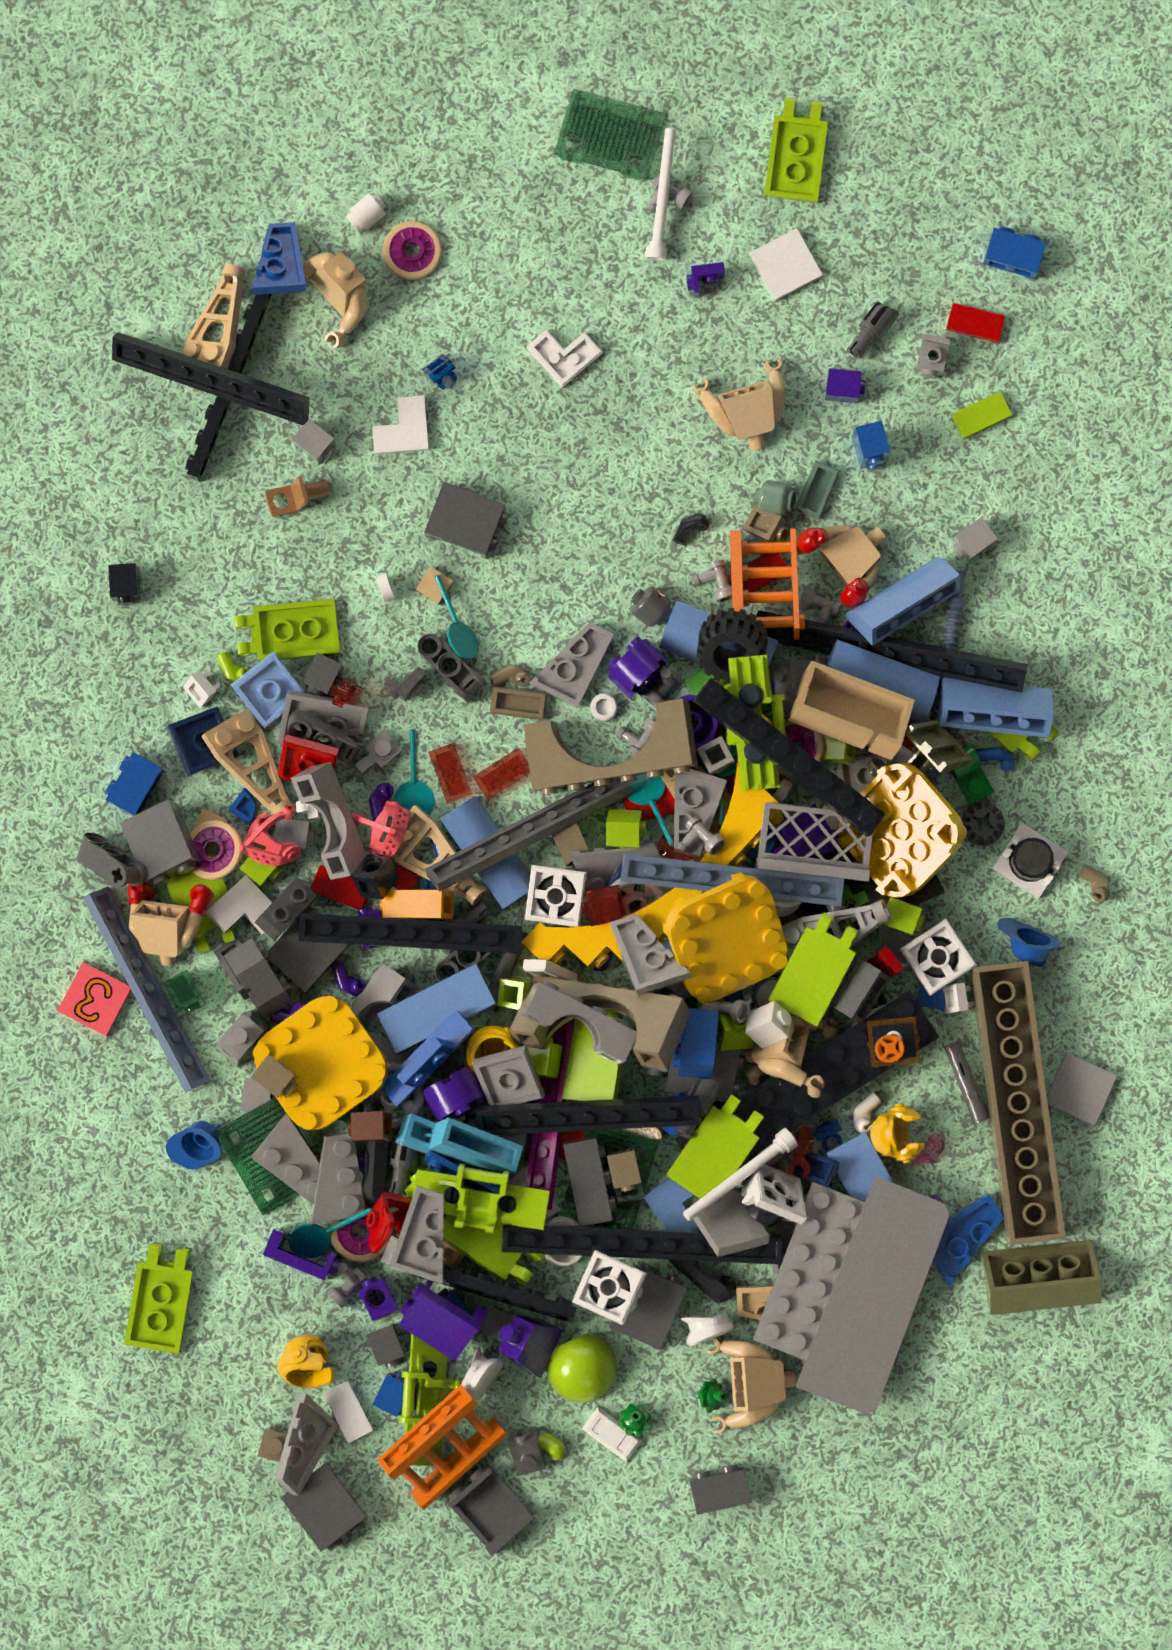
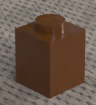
(370, 1127)

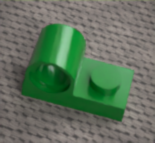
(972, 778)

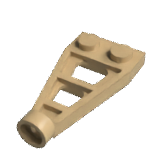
(218, 352)
(232, 734)
(419, 827)

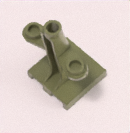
(934, 748)

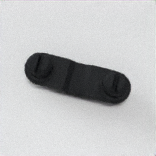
(376, 1171)
(716, 1289)

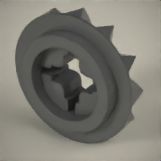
(995, 819)

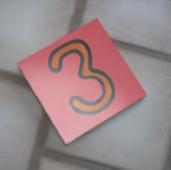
(94, 999)

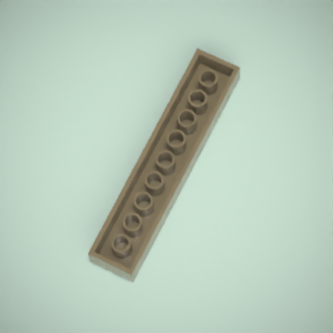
(1017, 1103)

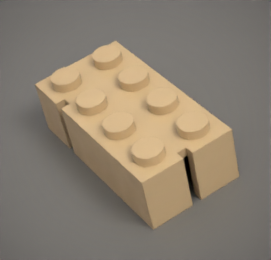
(851, 710)

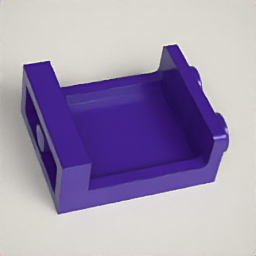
(274, 1251)
(439, 1321)

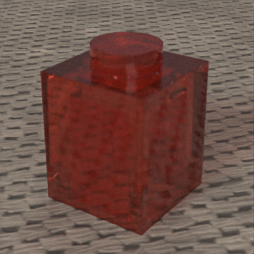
(603, 905)

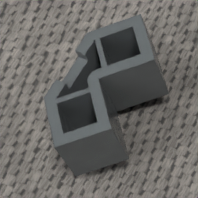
(258, 979)

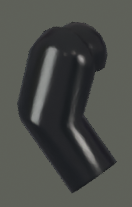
(690, 524)

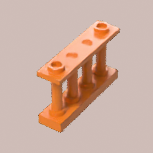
(740, 573)
(428, 1432)

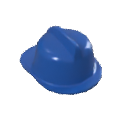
(1027, 942)
(195, 1145)

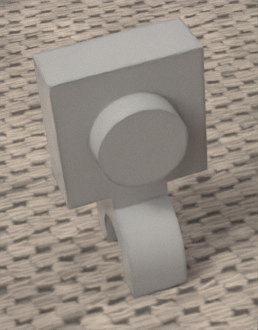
(380, 752)

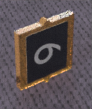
(903, 1028)

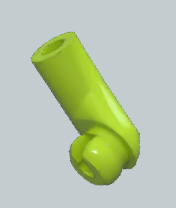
(230, 670)
(552, 1446)

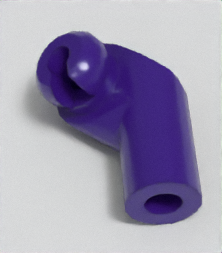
(345, 982)

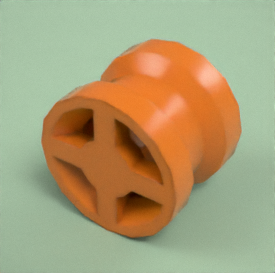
(891, 1045)

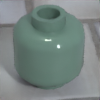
(775, 498)

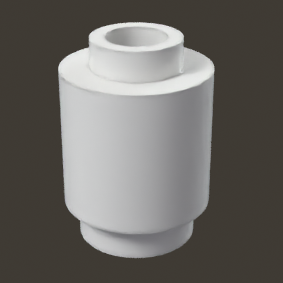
(366, 212)

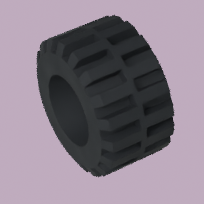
(724, 628)

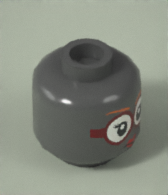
(651, 606)

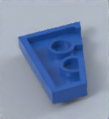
(280, 262)

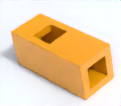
(418, 905)

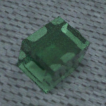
(184, 992)

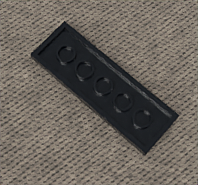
(507, 1293)

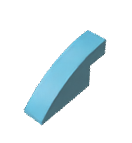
(459, 1143)

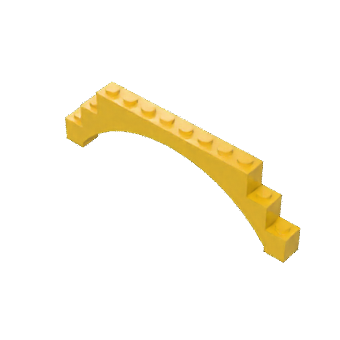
(593, 943)

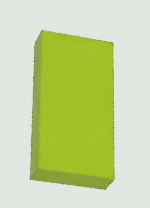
(981, 415)

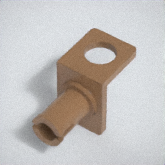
(297, 495)

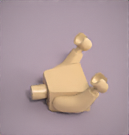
(342, 287)
(749, 409)
(786, 1056)
(756, 1383)

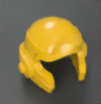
(489, 1041)
(891, 1136)
(303, 1362)

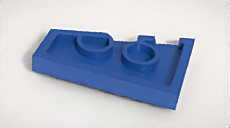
(964, 1236)

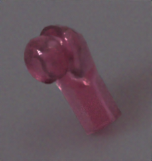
(931, 1152)

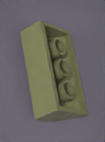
(1041, 1277)

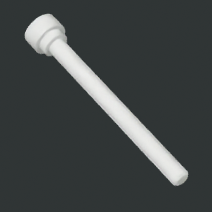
(656, 247)
(782, 1143)

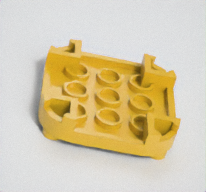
(913, 836)
(726, 938)
(330, 1055)

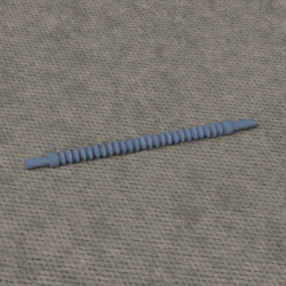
(955, 603)

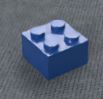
(697, 1045)

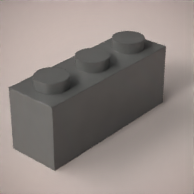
(589, 1180)

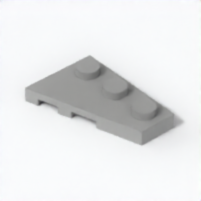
(575, 666)

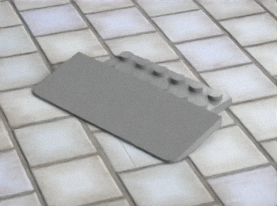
(852, 1288)

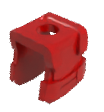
(382, 1221)

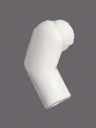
(862, 1113)

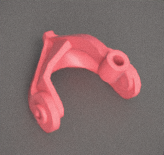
(395, 832)
(275, 852)

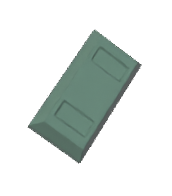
(817, 490)

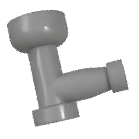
(681, 196)
(716, 573)
(827, 606)
(669, 679)
(636, 742)
(713, 843)
(737, 1010)
(352, 1278)

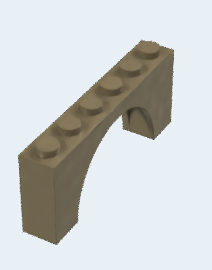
(667, 749)
(657, 1018)

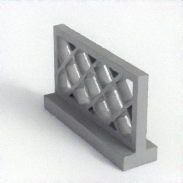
(807, 865)

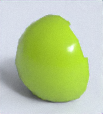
(582, 1368)

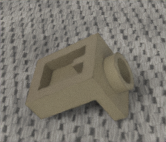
(766, 526)

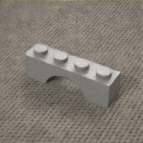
(343, 845)
(382, 992)
(610, 1037)

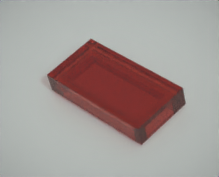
(450, 773)
(502, 774)

